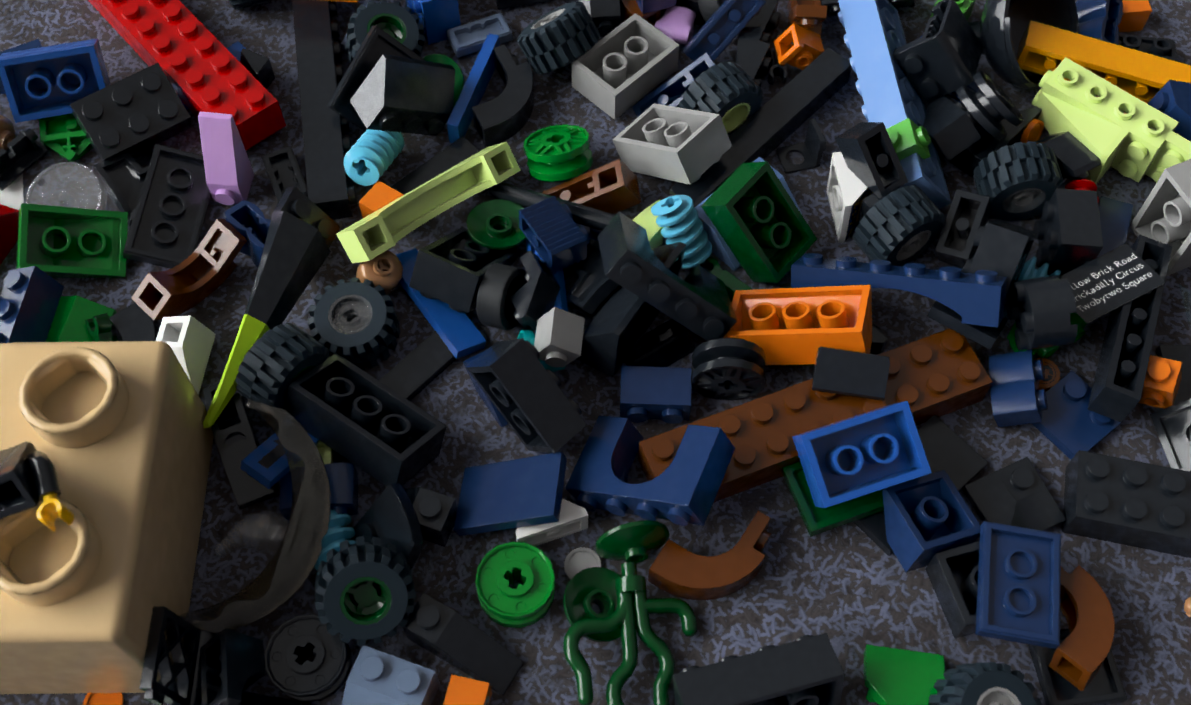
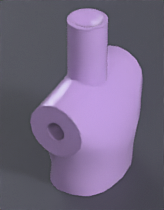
(677, 24)

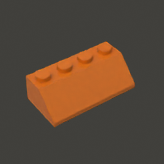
(798, 321)

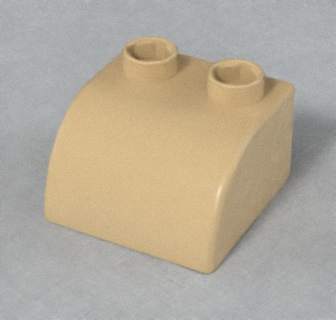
(135, 477)

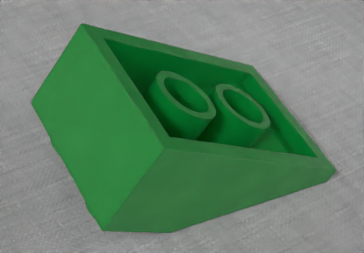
(72, 241)

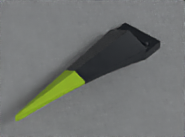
(291, 257)

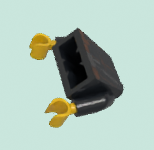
(27, 479)

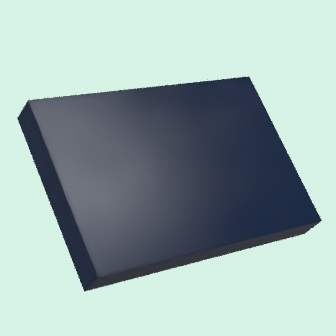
(511, 494)
(1019, 585)

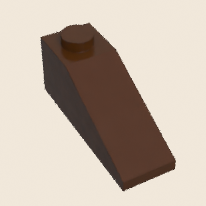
(604, 188)

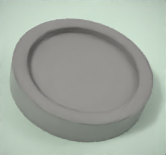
(579, 560)

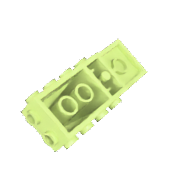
(1102, 126)

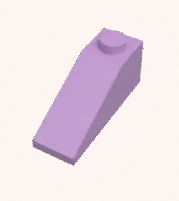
(224, 158)

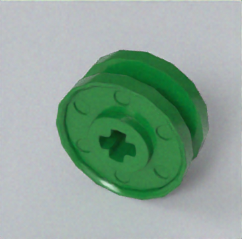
(558, 152)
(530, 600)

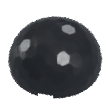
(1004, 25)

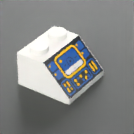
(845, 197)

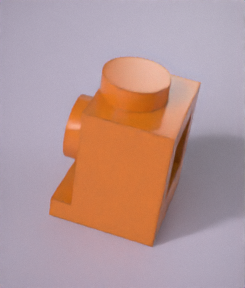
(805, 49)

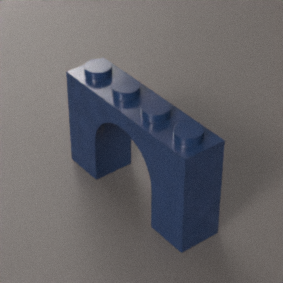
(678, 494)

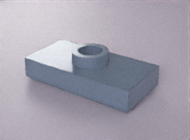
(471, 36)

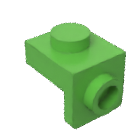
(909, 139)

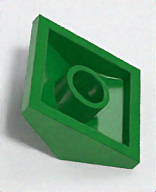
(70, 319)

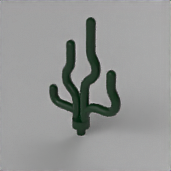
(630, 616)

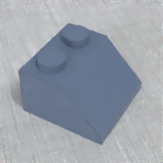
(388, 680)

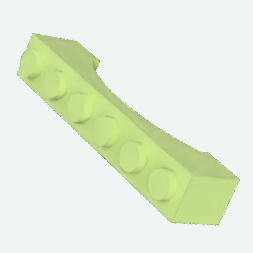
(400, 217)

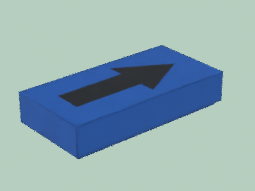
(268, 462)

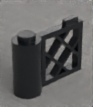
(185, 658)

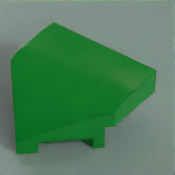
(64, 137)
(901, 675)

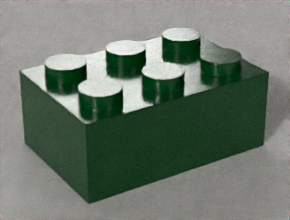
(759, 222)

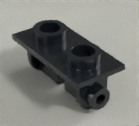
(20, 156)

